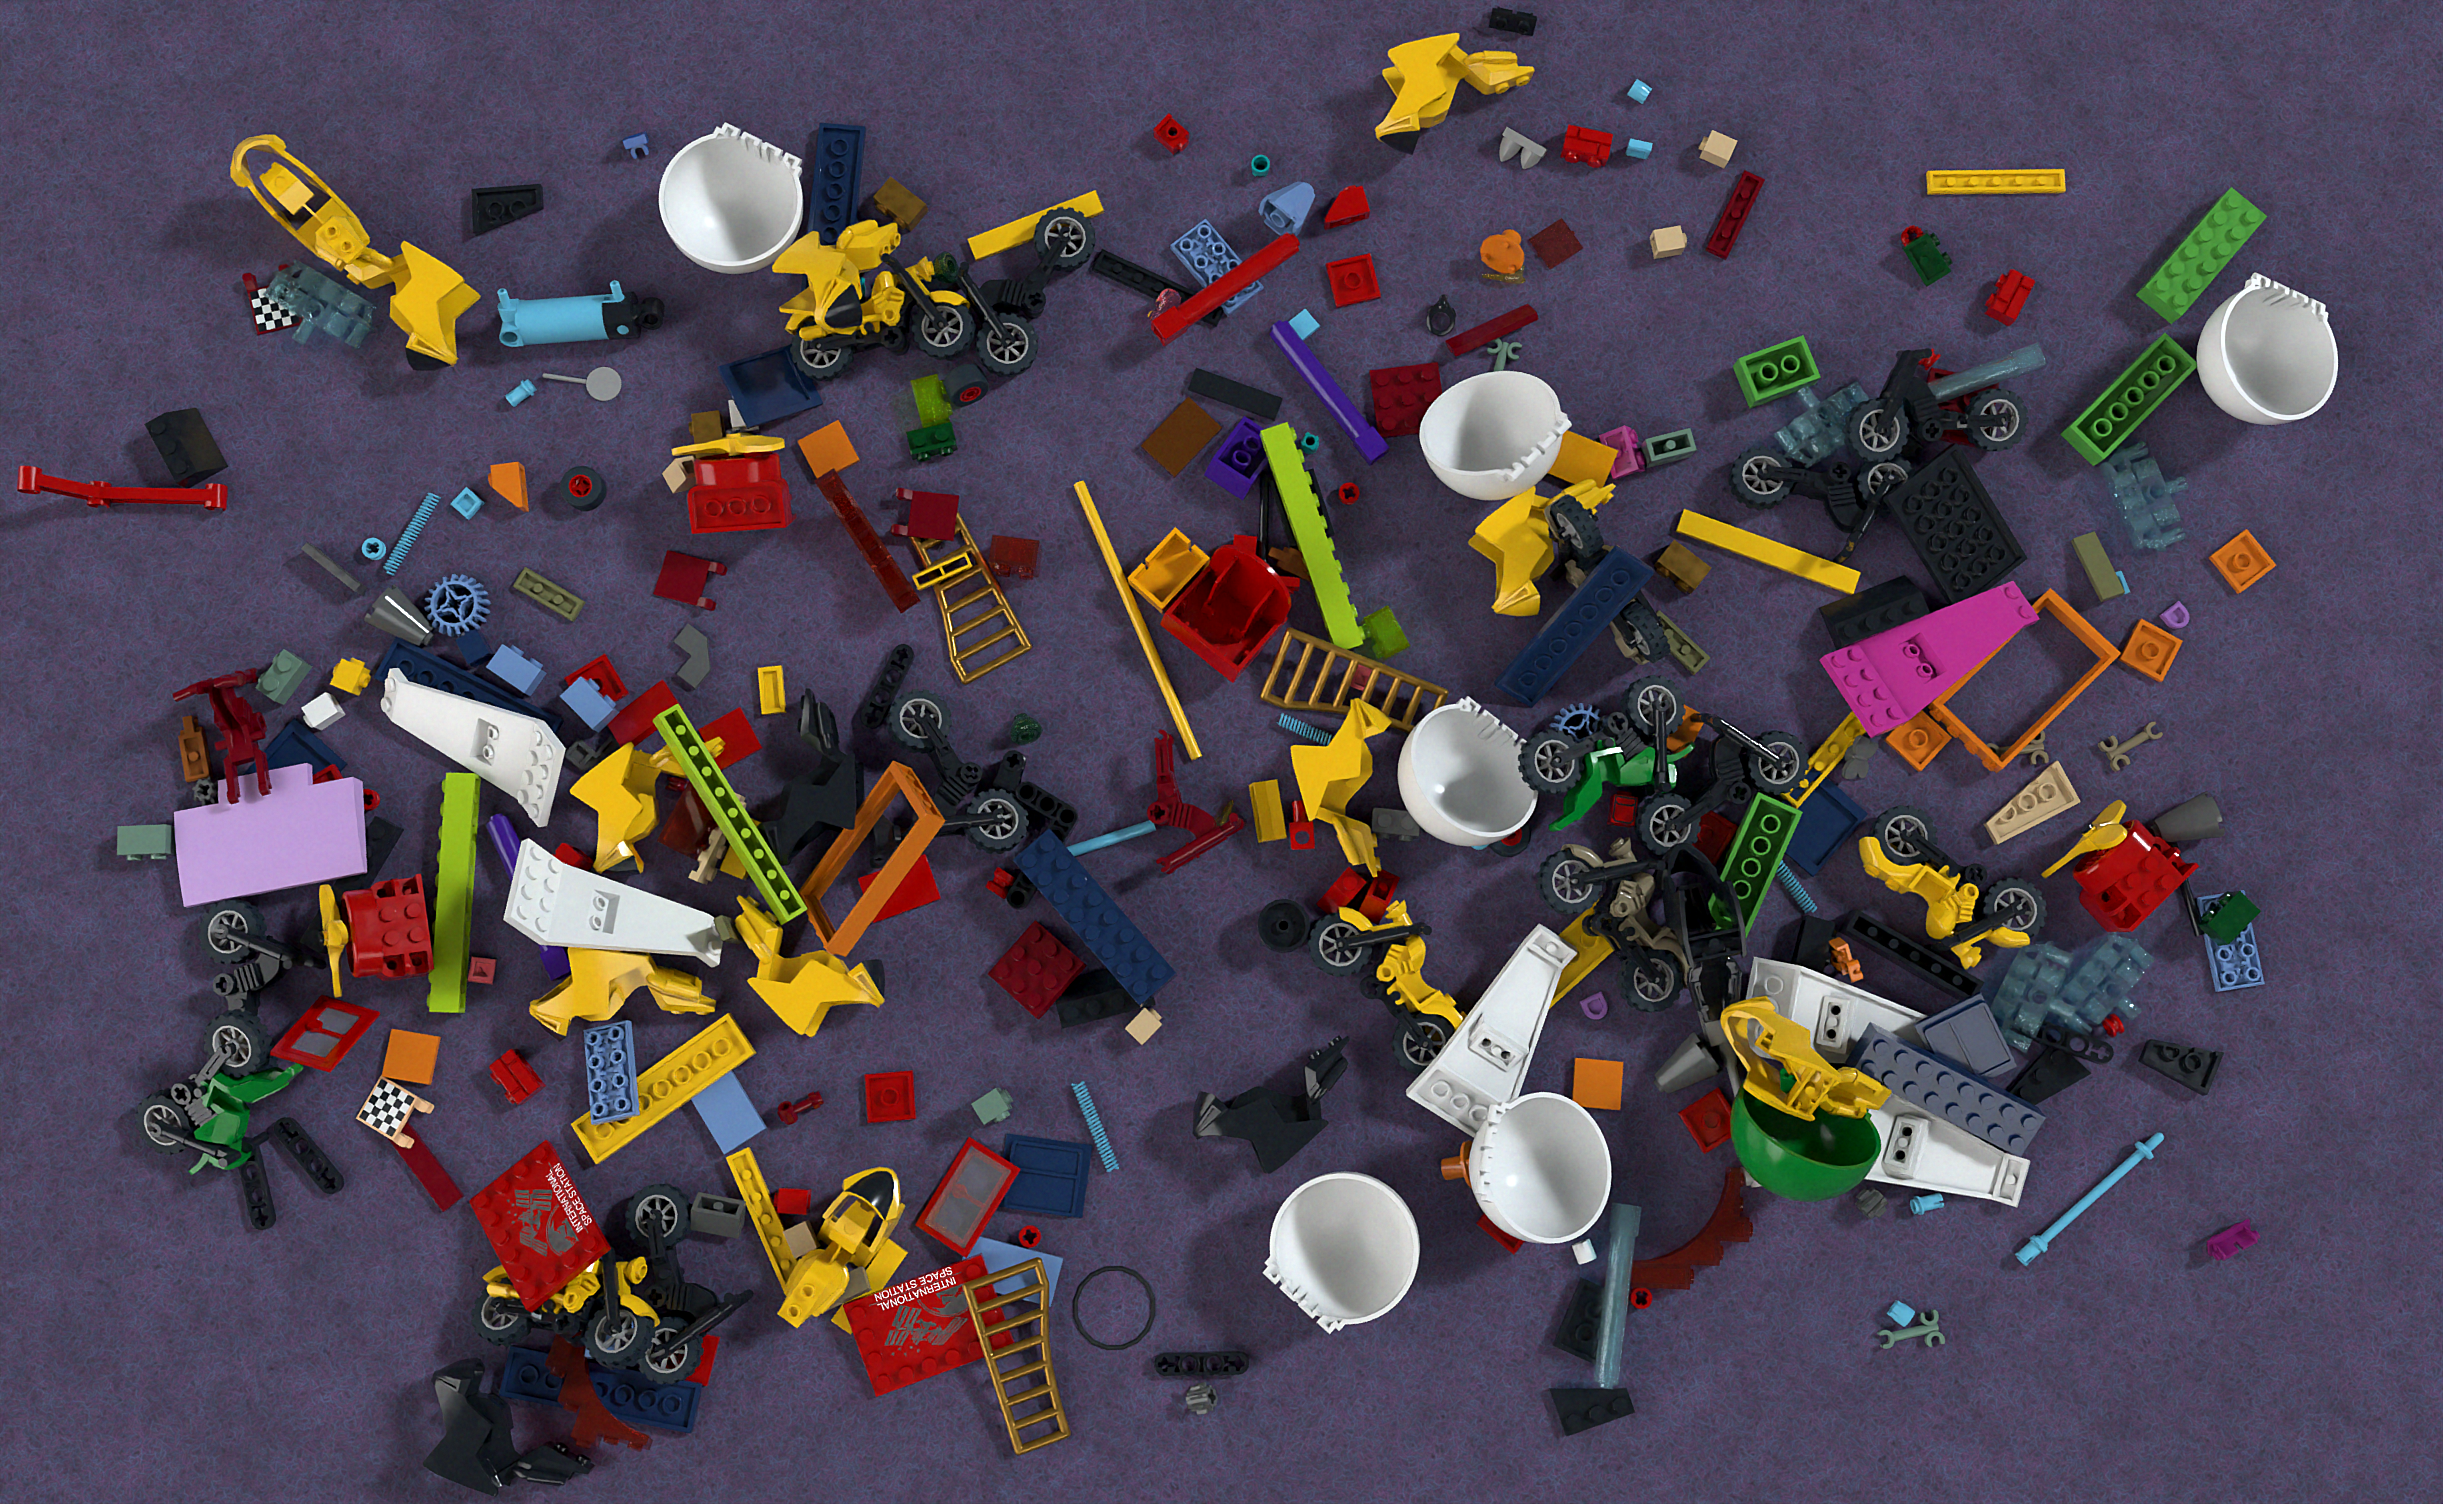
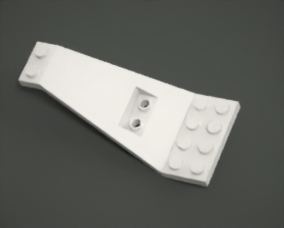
(495, 743)
(583, 910)
(1809, 1001)
(1511, 1014)
(1942, 1156)

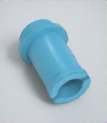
(521, 392)
(1926, 1203)

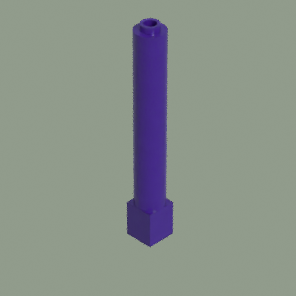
(1364, 438)
(508, 846)

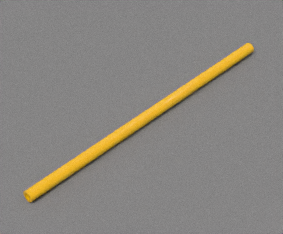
(1137, 620)

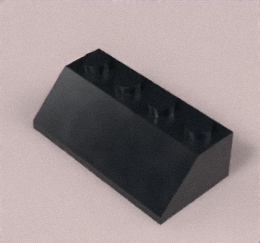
(1873, 611)
(1095, 998)

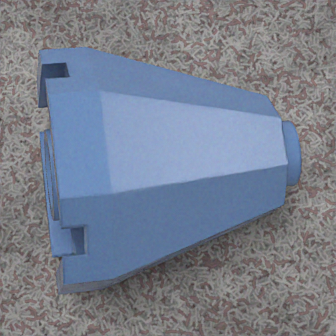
(1286, 205)

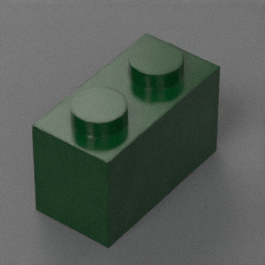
(2228, 917)

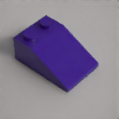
(1239, 459)

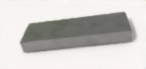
(334, 568)

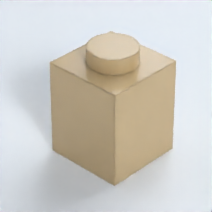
(1717, 148)
(1668, 242)
(681, 474)
(1144, 1025)
(801, 1239)

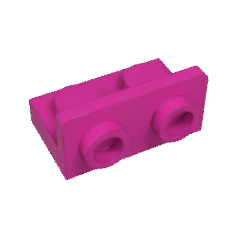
(1628, 457)

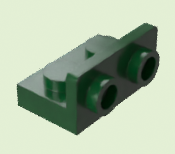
(1927, 257)
(932, 441)

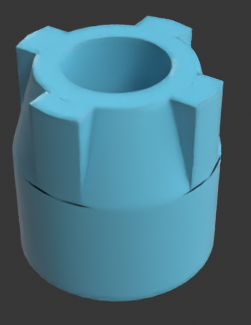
(1639, 91)
(1901, 1313)

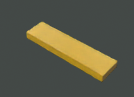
(878, 1274)

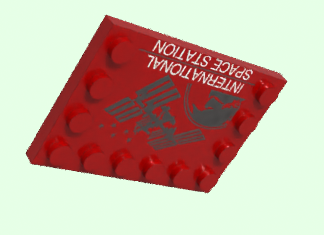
(539, 1225)
(922, 1325)

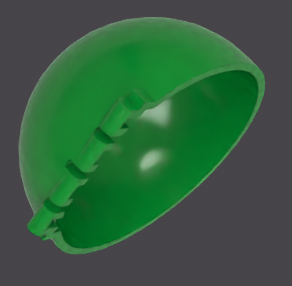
(1801, 1156)

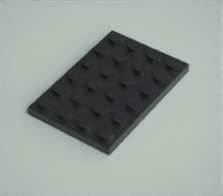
(1955, 526)

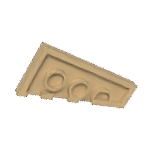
(2035, 803)
(709, 857)

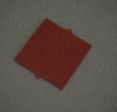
(1555, 243)

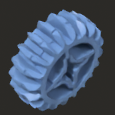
(447, 589)
(1585, 714)

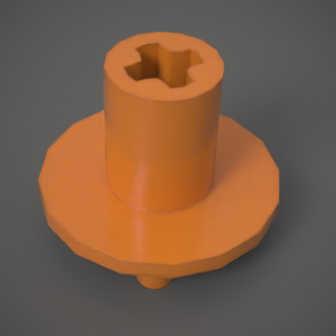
(1503, 252)
(1458, 1166)

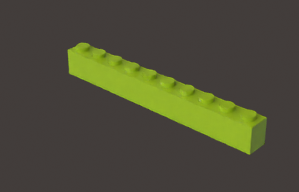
(1311, 536)
(729, 814)
(455, 892)

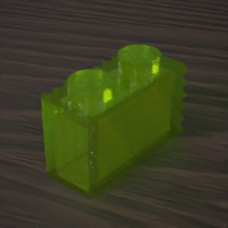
(931, 401)
(1385, 633)

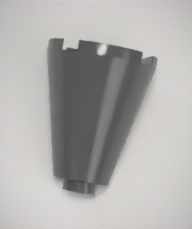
(400, 617)
(2190, 821)
(1687, 1066)

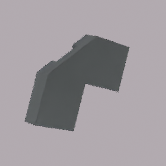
(699, 664)
(585, 757)

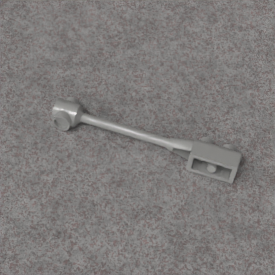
(1714, 1036)

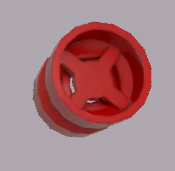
(1000, 883)

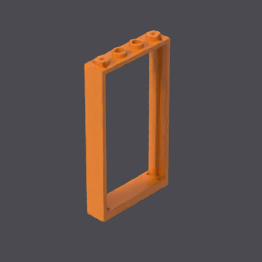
(2081, 629)
(929, 822)

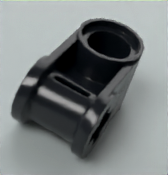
(1008, 777)

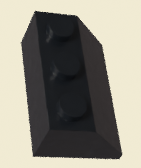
(186, 446)

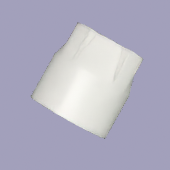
(1584, 1251)

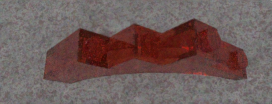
(867, 540)
(1725, 1224)
(579, 1394)

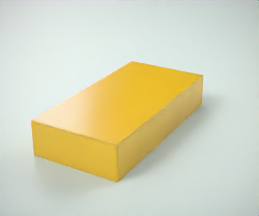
(772, 690)

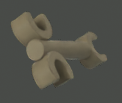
(2035, 747)
(2115, 752)

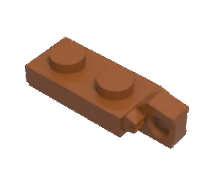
(1290, 561)
(194, 750)

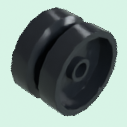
(1297, 929)

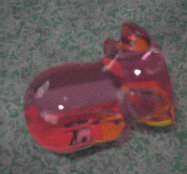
(1166, 300)

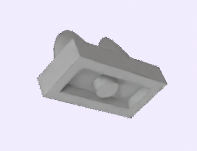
(1513, 142)

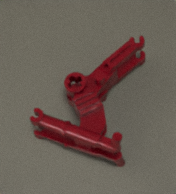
(238, 725)
(1184, 815)

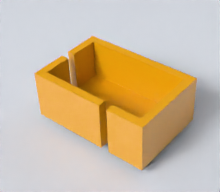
(1169, 570)

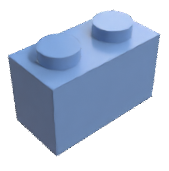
(517, 670)
(590, 704)

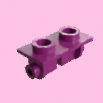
(2222, 1244)

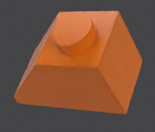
(510, 482)

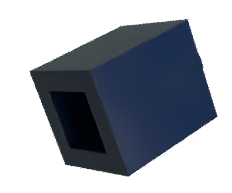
(474, 647)

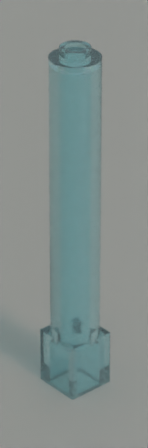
(2009, 366)
(1623, 1229)

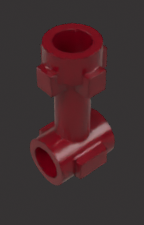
(788, 1112)

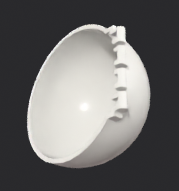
(732, 201)
(2268, 354)
(1493, 434)
(1464, 776)
(1540, 1168)
(1344, 1248)

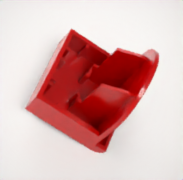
(1230, 610)

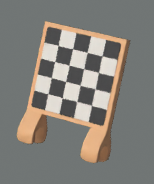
(389, 1110)

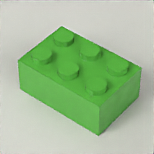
(1776, 371)

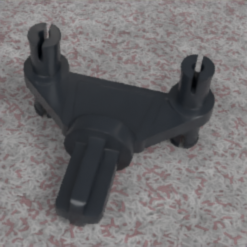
(886, 839)

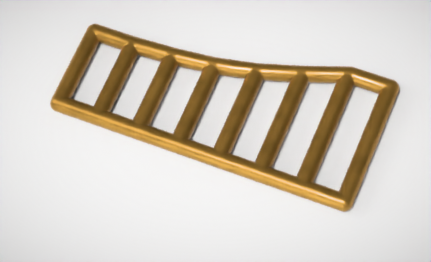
(947, 610)
(1355, 660)
(1043, 1339)

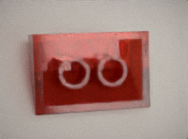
(688, 825)

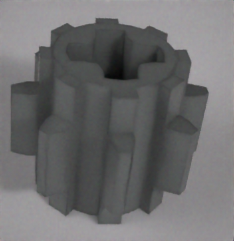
(201, 791)
(1871, 1203)
(1201, 1398)

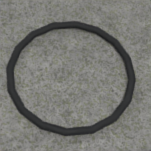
(1078, 1293)

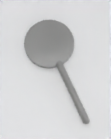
(601, 383)

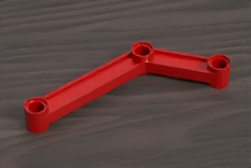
(102, 493)

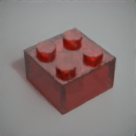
(1015, 557)

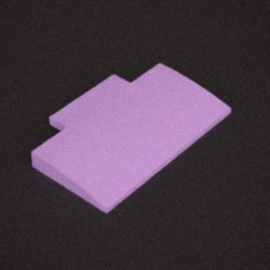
(271, 840)

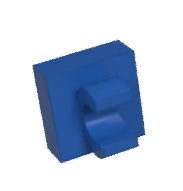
(635, 141)

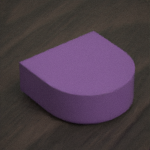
(2175, 616)
(1594, 1006)

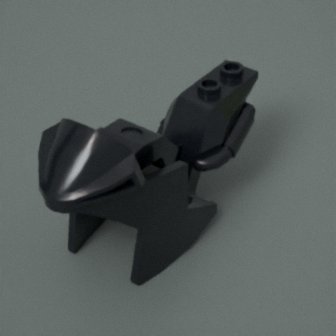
(822, 798)
(1713, 973)
(1271, 1120)
(479, 1438)

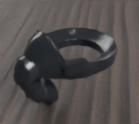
(1441, 306)

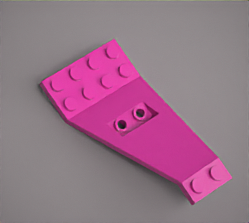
(1911, 665)

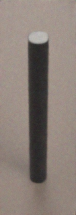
(1264, 517)
(2190, 903)

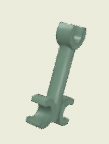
(1503, 350)
(1929, 1328)

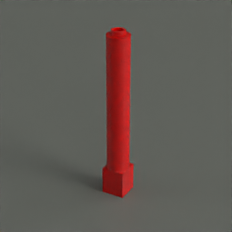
(1177, 319)

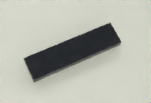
(1235, 394)

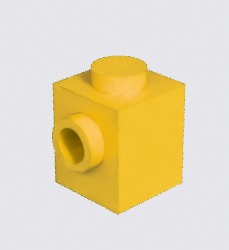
(351, 676)

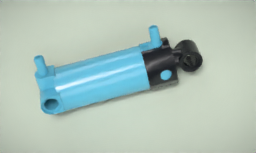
(577, 318)

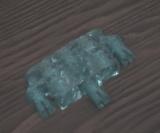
(328, 291)
(1811, 424)
(2132, 497)
(2016, 985)
(2087, 991)

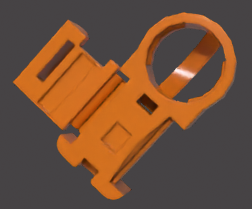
(1846, 963)

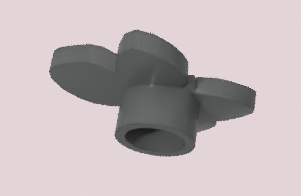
(1857, 757)

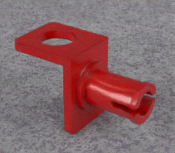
(1301, 824)

